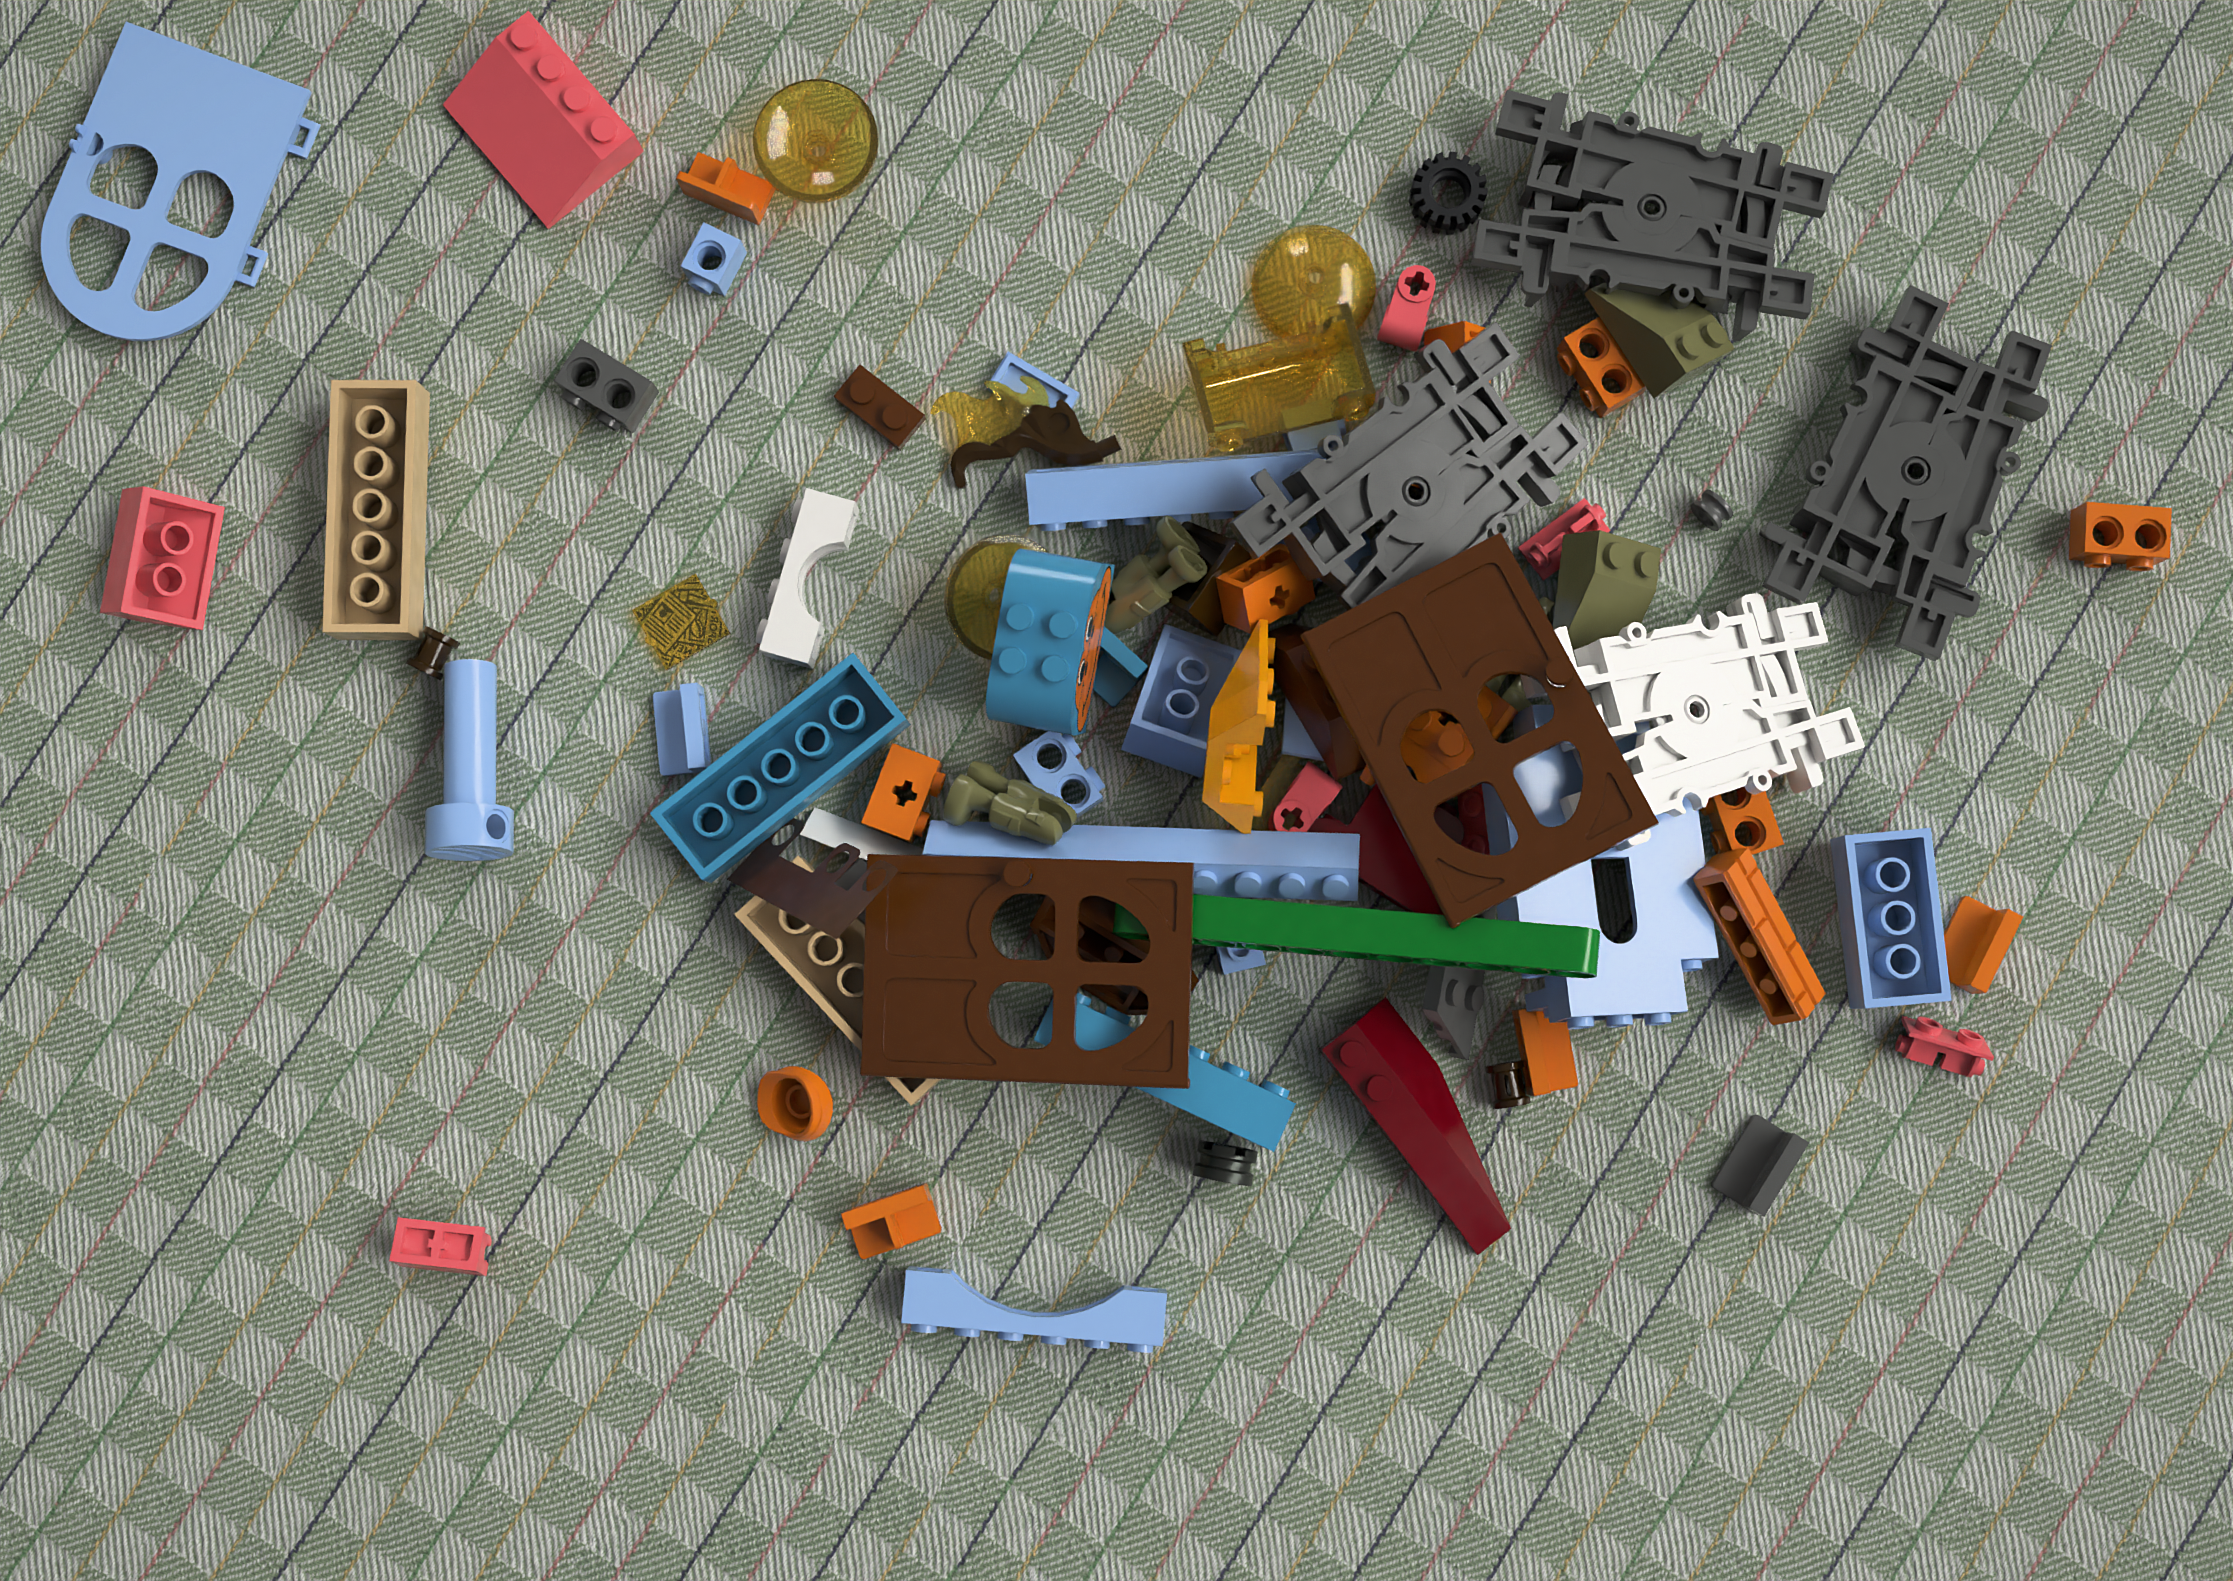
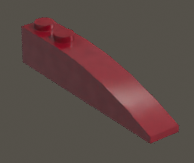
(1417, 1114)

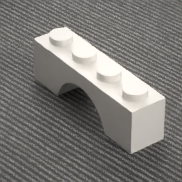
(821, 527)

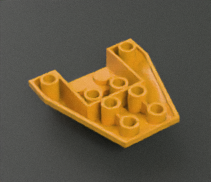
(1235, 731)

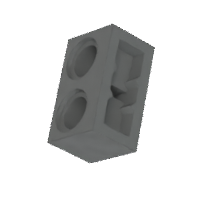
(610, 381)

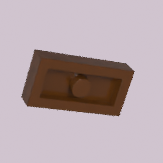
(879, 407)

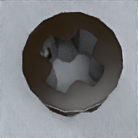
(433, 653)
(1502, 1097)

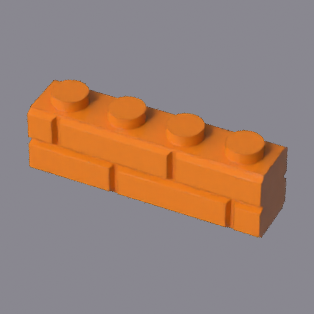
(1759, 936)

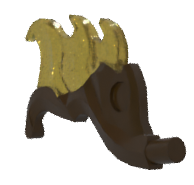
(1016, 421)

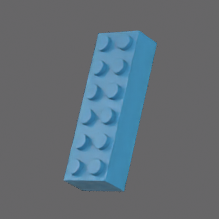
(780, 769)
(1214, 1093)

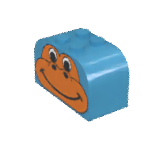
(1048, 641)

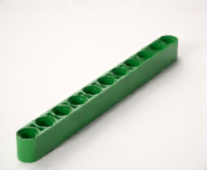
(1385, 936)

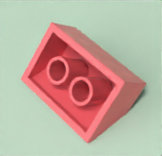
(162, 558)

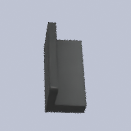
(1759, 1165)

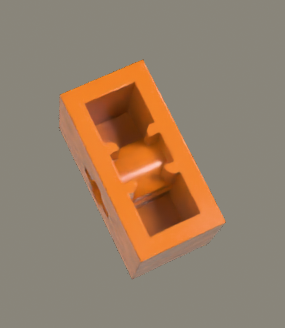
(1263, 589)
(900, 770)

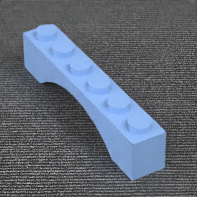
(945, 1300)

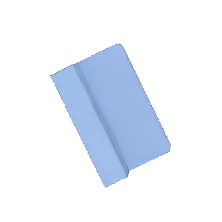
(682, 730)

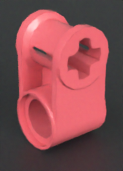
(1407, 313)
(1305, 798)

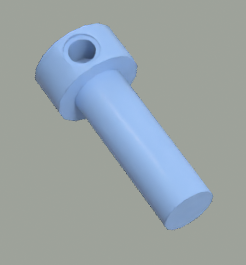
(469, 820)

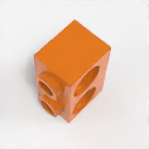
(1590, 371)
(2119, 526)
(1749, 810)

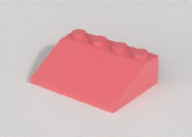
(541, 121)

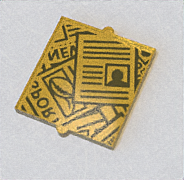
(681, 622)

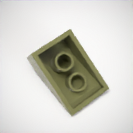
(1658, 340)
(1603, 585)

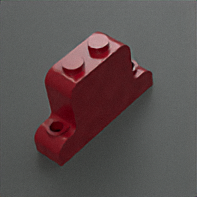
(1384, 855)

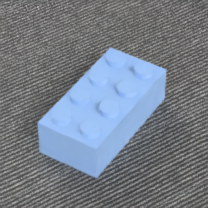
(1890, 918)

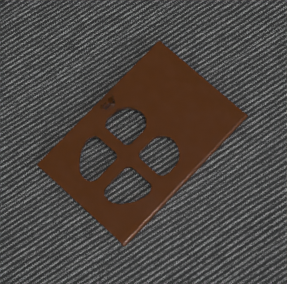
(1435, 650)
(937, 969)

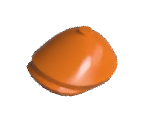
(795, 1103)

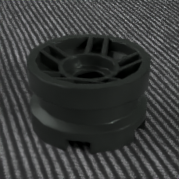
(1225, 1163)

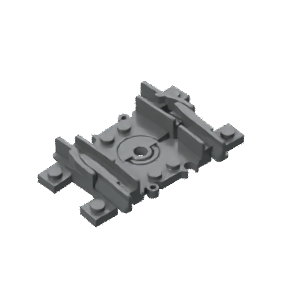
(1704, 242)
(1923, 411)
(1446, 439)

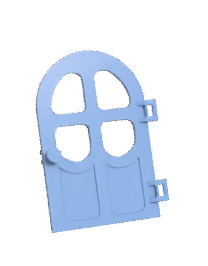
(194, 119)

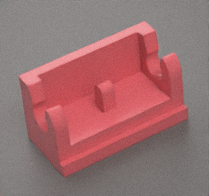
(440, 1246)

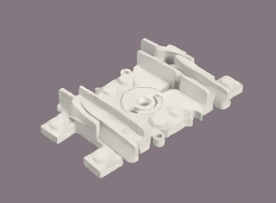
(1747, 697)

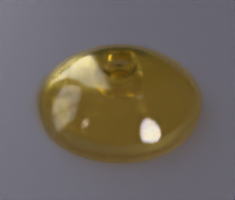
(813, 116)
(1286, 295)
(968, 589)

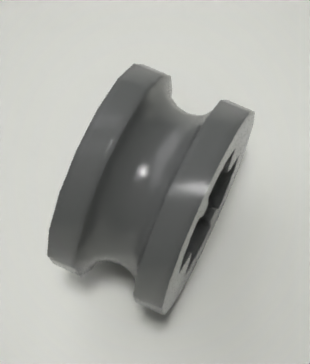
(1711, 510)

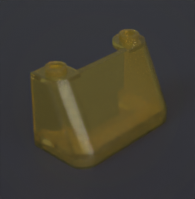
(1280, 382)

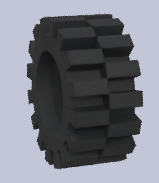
(1448, 169)

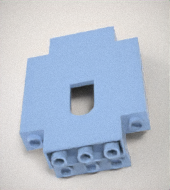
(1669, 916)

